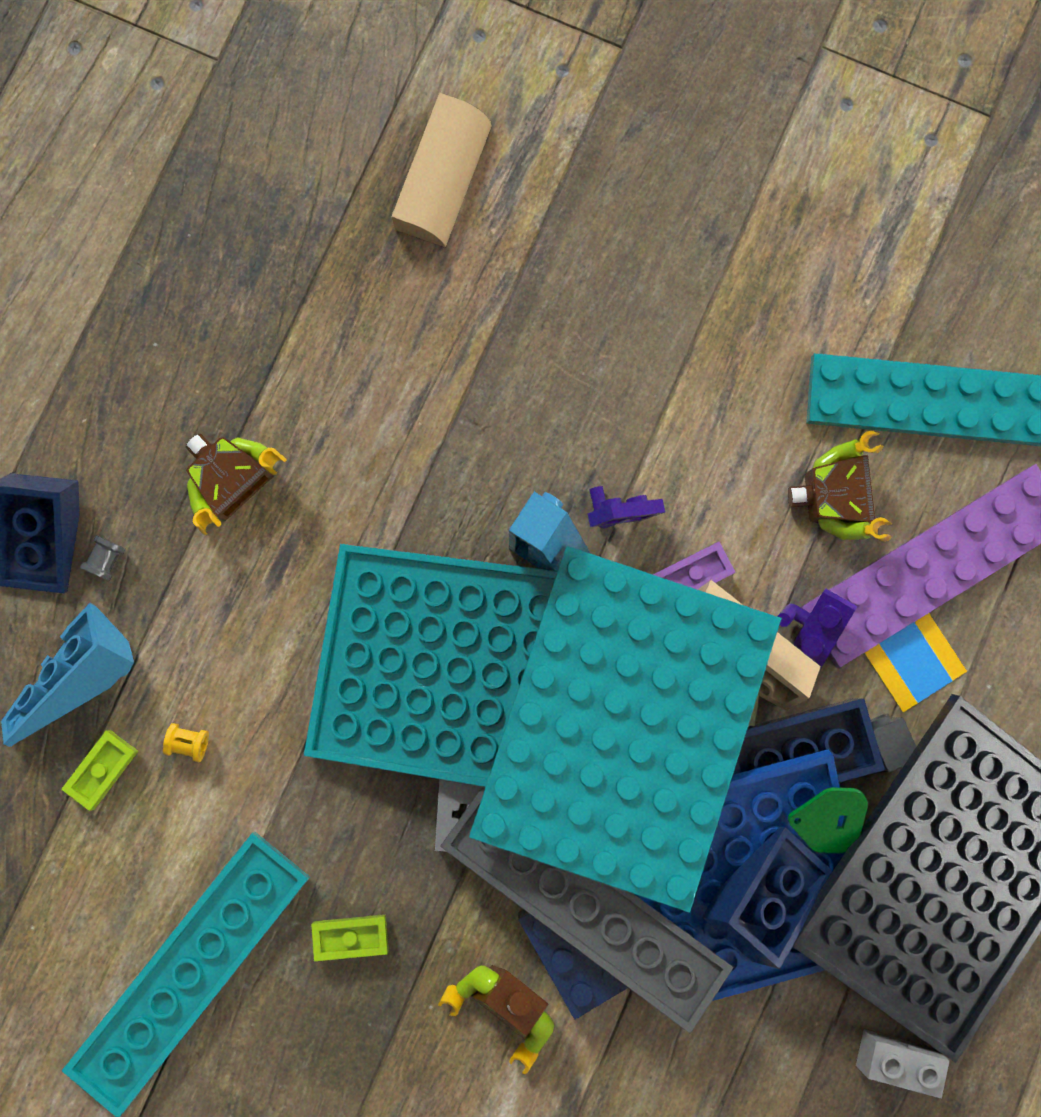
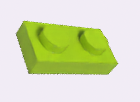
(99, 770)
(350, 937)

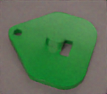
(820, 818)

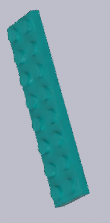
(924, 399)
(185, 974)

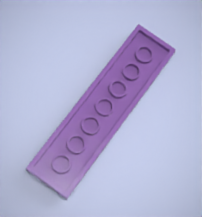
(939, 564)

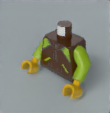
(226, 476)
(841, 492)
(510, 1003)

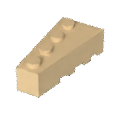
(789, 671)

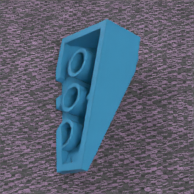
(82, 668)

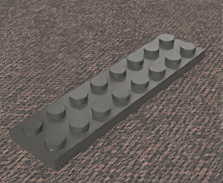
(603, 924)

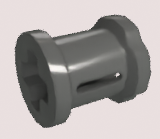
(102, 558)

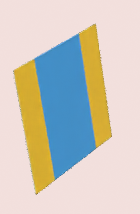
(915, 662)

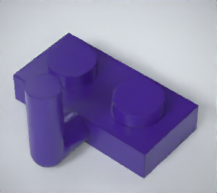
(614, 512)
(821, 626)

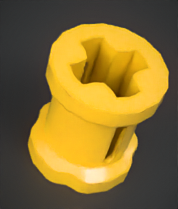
(173, 744)

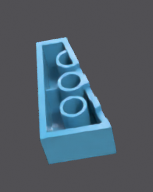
(544, 532)

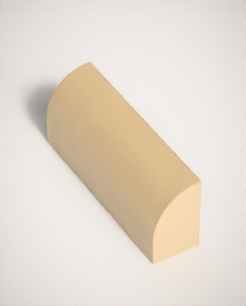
(441, 170)

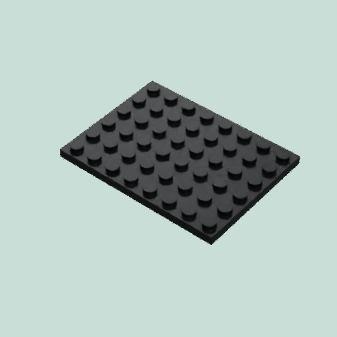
(940, 883)

